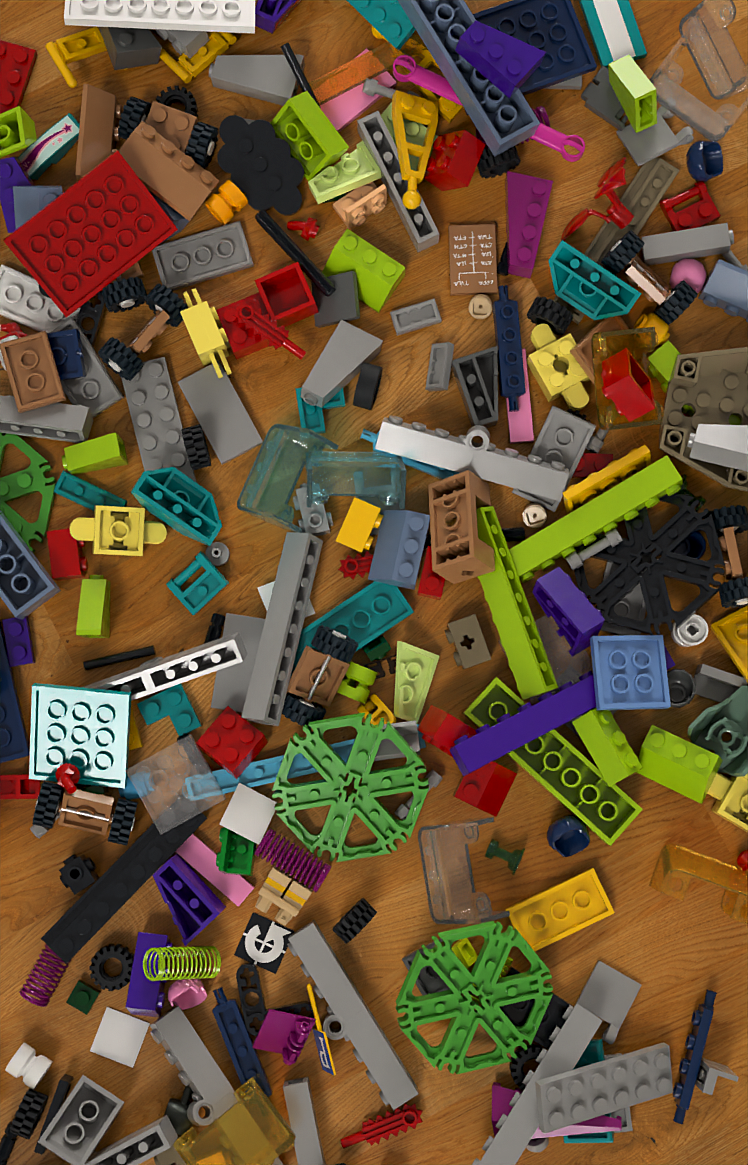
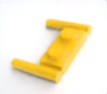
(75, 48)
(187, 68)

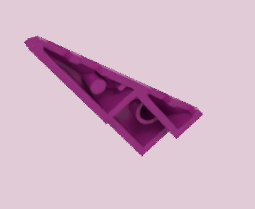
(500, 1104)

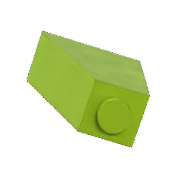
(634, 92)
(95, 454)
(94, 608)

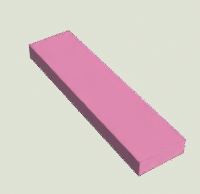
(520, 422)
(204, 861)

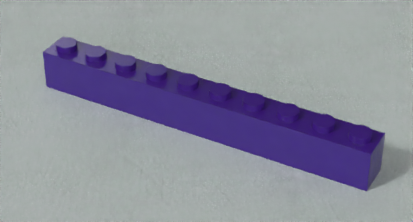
(528, 724)

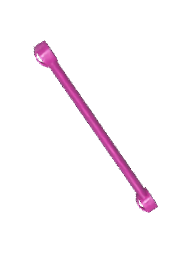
(440, 86)

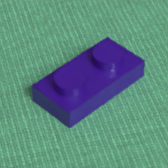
(18, 641)

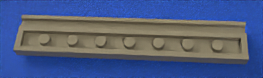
(641, 200)

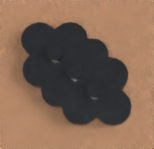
(261, 165)

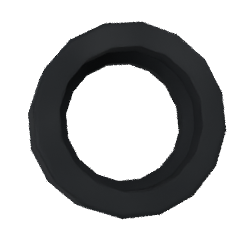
(367, 386)

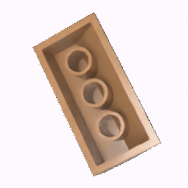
(97, 128)
(167, 170)

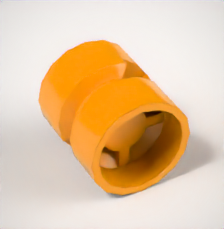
(226, 202)

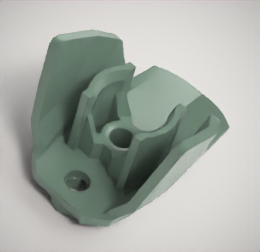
(729, 717)

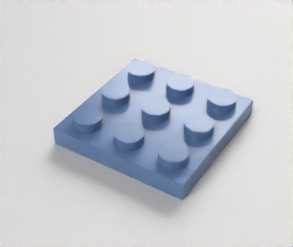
(630, 672)

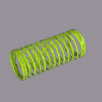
(161, 963)

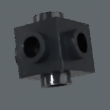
(86, 869)

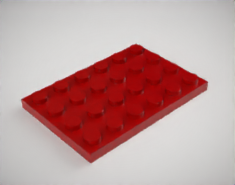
(90, 234)

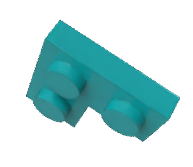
(312, 416)
(171, 703)

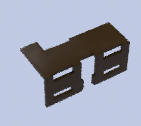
(378, 668)

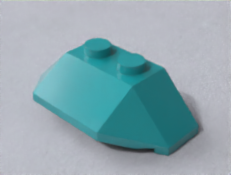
(589, 285)
(179, 503)

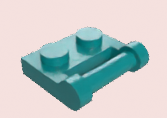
(203, 589)

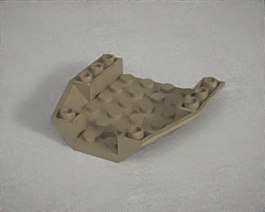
(715, 389)

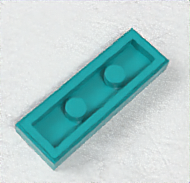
(85, 492)

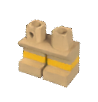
(289, 903)

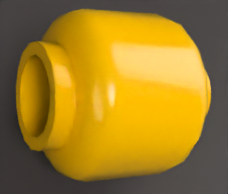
(654, 320)

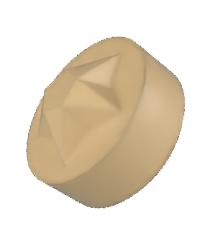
(480, 306)
(534, 515)

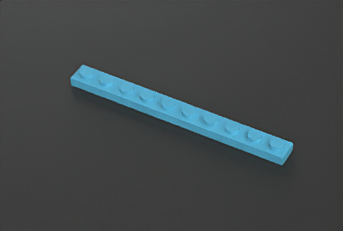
(266, 770)

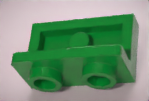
(236, 854)

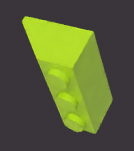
(16, 131)
(309, 134)
(375, 271)
(607, 745)
(678, 764)

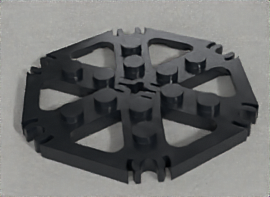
(669, 565)

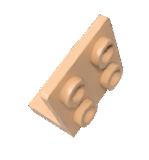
(361, 203)

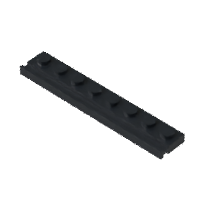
(116, 887)

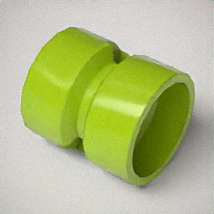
(361, 674)

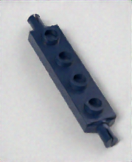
(509, 348)
(239, 1041)
(690, 1064)

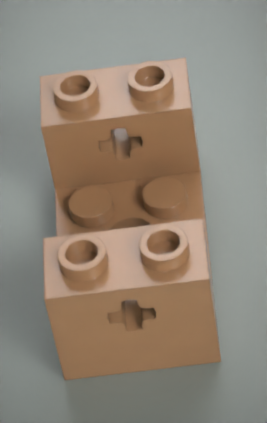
(457, 549)

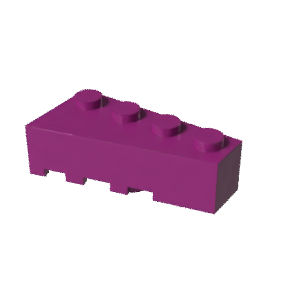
(525, 214)

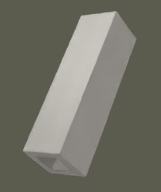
(687, 244)
(303, 1121)

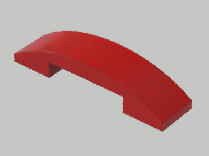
(19, 787)

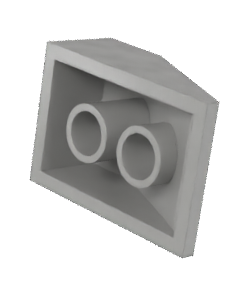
(81, 1122)

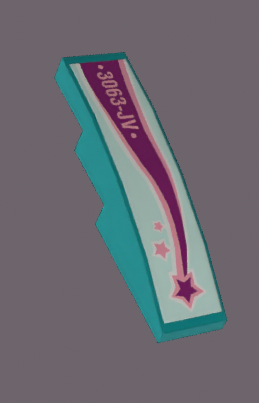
(50, 146)

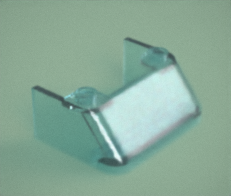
(277, 472)
(354, 475)

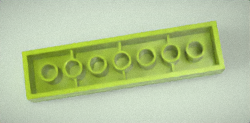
(560, 768)

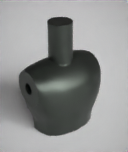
(177, 1111)

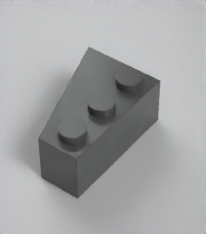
(130, 47)
(478, 386)

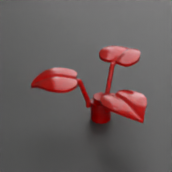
(617, 212)

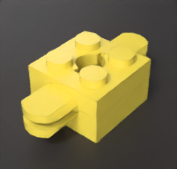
(203, 329)
(557, 368)
(118, 530)
(731, 799)

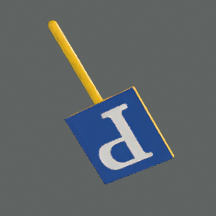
(321, 1038)

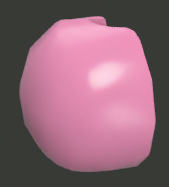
(691, 272)
(187, 993)

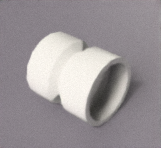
(691, 632)
(28, 1065)

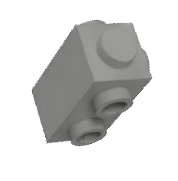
(314, 518)

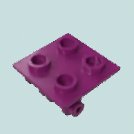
(284, 1034)

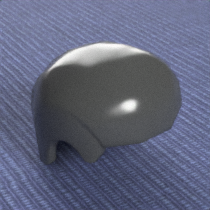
(681, 687)

